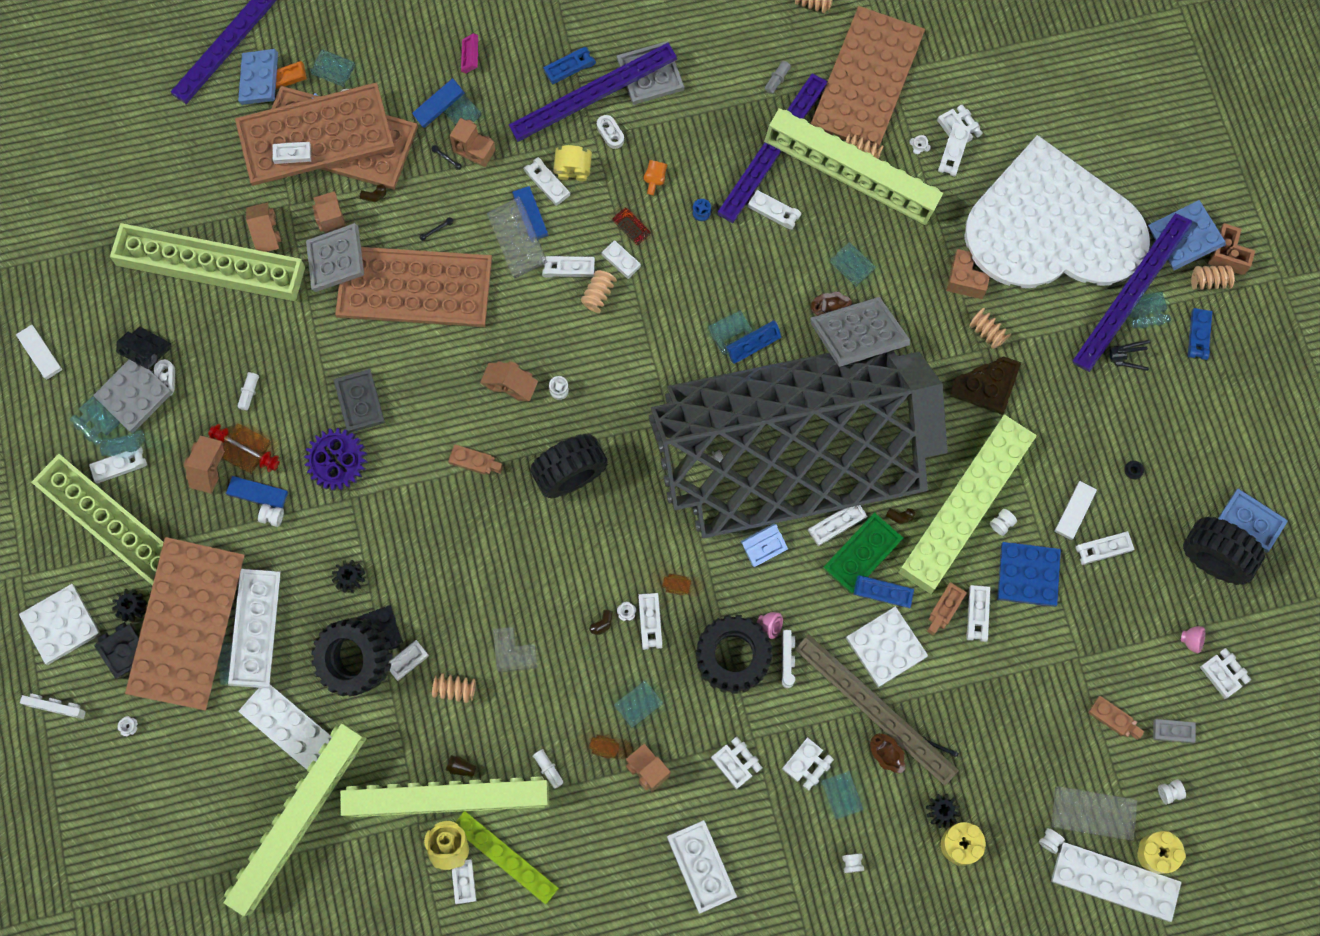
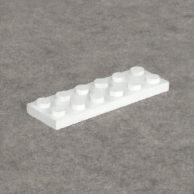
(254, 628)
(285, 725)
(1116, 882)

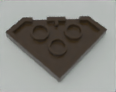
(988, 384)

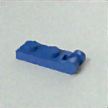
(569, 65)
(1200, 333)

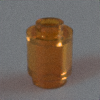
(676, 584)
(604, 747)

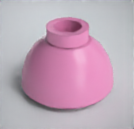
(771, 623)
(1194, 638)

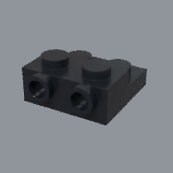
(142, 347)
(387, 622)
(118, 648)

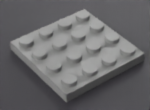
(859, 331)

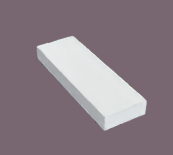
(39, 352)
(1075, 510)
(836, 524)

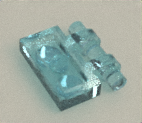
(1150, 304)
(99, 416)

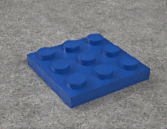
(1029, 574)

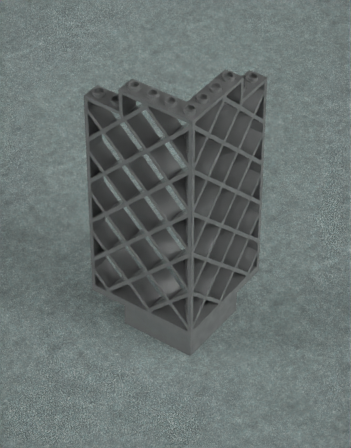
(786, 399)

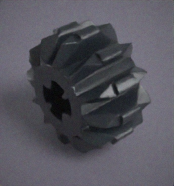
(341, 575)
(124, 600)
(936, 806)

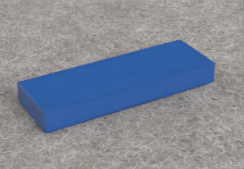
(438, 103)
(532, 210)
(753, 342)
(256, 492)
(883, 591)

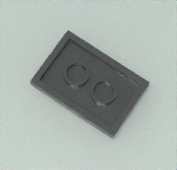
(359, 401)

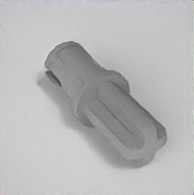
(777, 77)

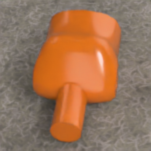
(655, 175)

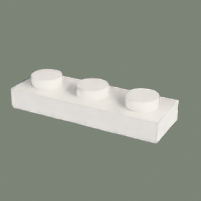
(53, 705)

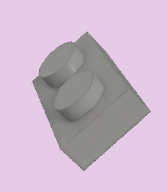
(1174, 731)

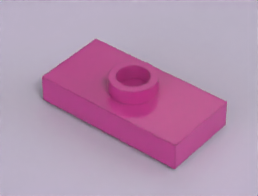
(469, 56)

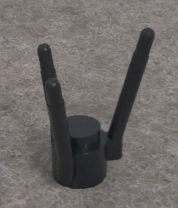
(1119, 353)

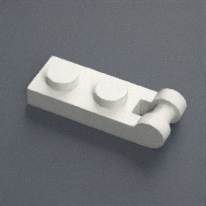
(954, 148)
(547, 181)
(774, 209)
(569, 266)
(117, 465)
(1105, 548)
(978, 612)
(650, 620)
(787, 660)

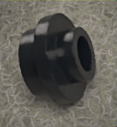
(1139, 470)

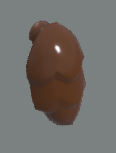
(829, 302)
(887, 753)

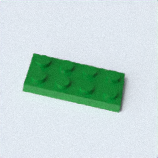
(863, 552)

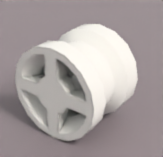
(1051, 840)
(853, 863)

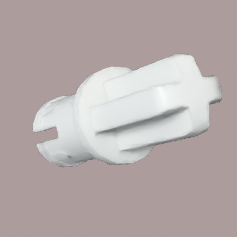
(248, 391)
(548, 768)

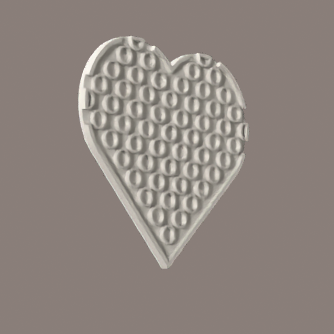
(1054, 220)

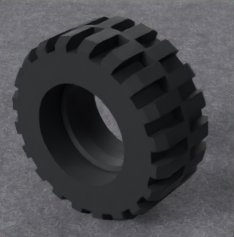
(568, 465)
(1224, 550)
(743, 629)
(329, 663)

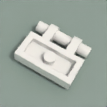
(947, 119)
(1221, 676)
(803, 759)
(732, 766)

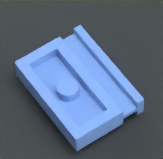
(764, 545)

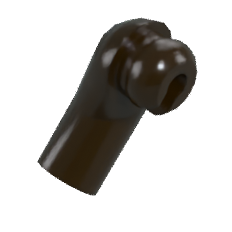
(374, 196)
(901, 518)
(603, 625)

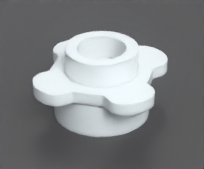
(921, 139)

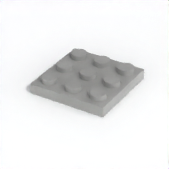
(655, 85)
(335, 257)
(132, 395)

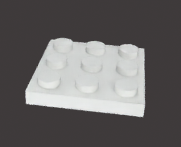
(59, 624)
(886, 647)

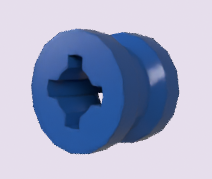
(699, 206)

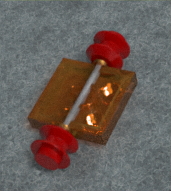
(245, 448)

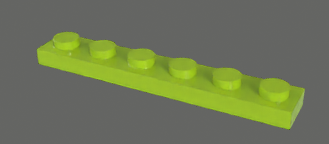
(507, 858)

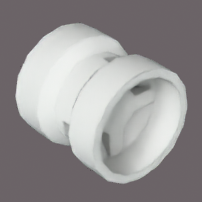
(558, 383)
(270, 515)
(1003, 522)
(1172, 791)

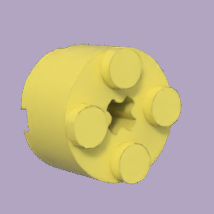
(572, 163)
(447, 845)
(958, 854)
(1172, 855)

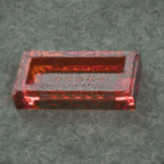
(631, 226)

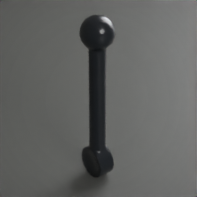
(435, 149)
(449, 221)
(951, 752)

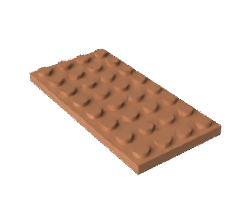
(877, 60)
(336, 125)
(374, 169)
(418, 288)
(185, 624)

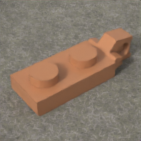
(474, 460)
(946, 607)
(1115, 718)

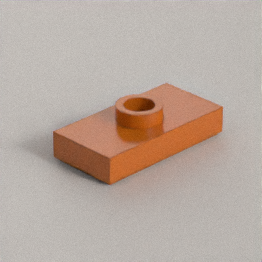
(290, 74)

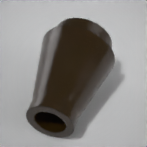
(459, 766)

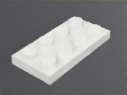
(701, 867)

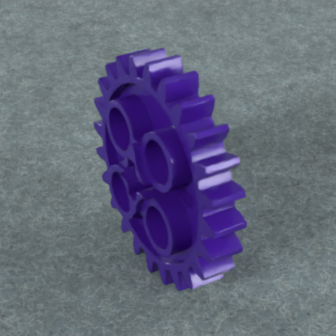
(323, 470)

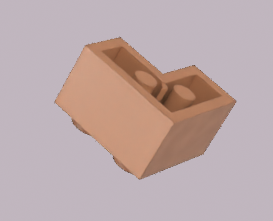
(470, 144)
(328, 212)
(261, 227)
(1231, 254)
(964, 279)
(509, 379)
(203, 463)
(648, 767)

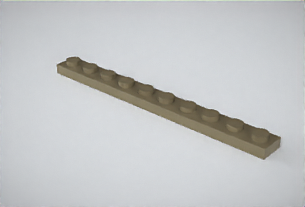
(877, 710)

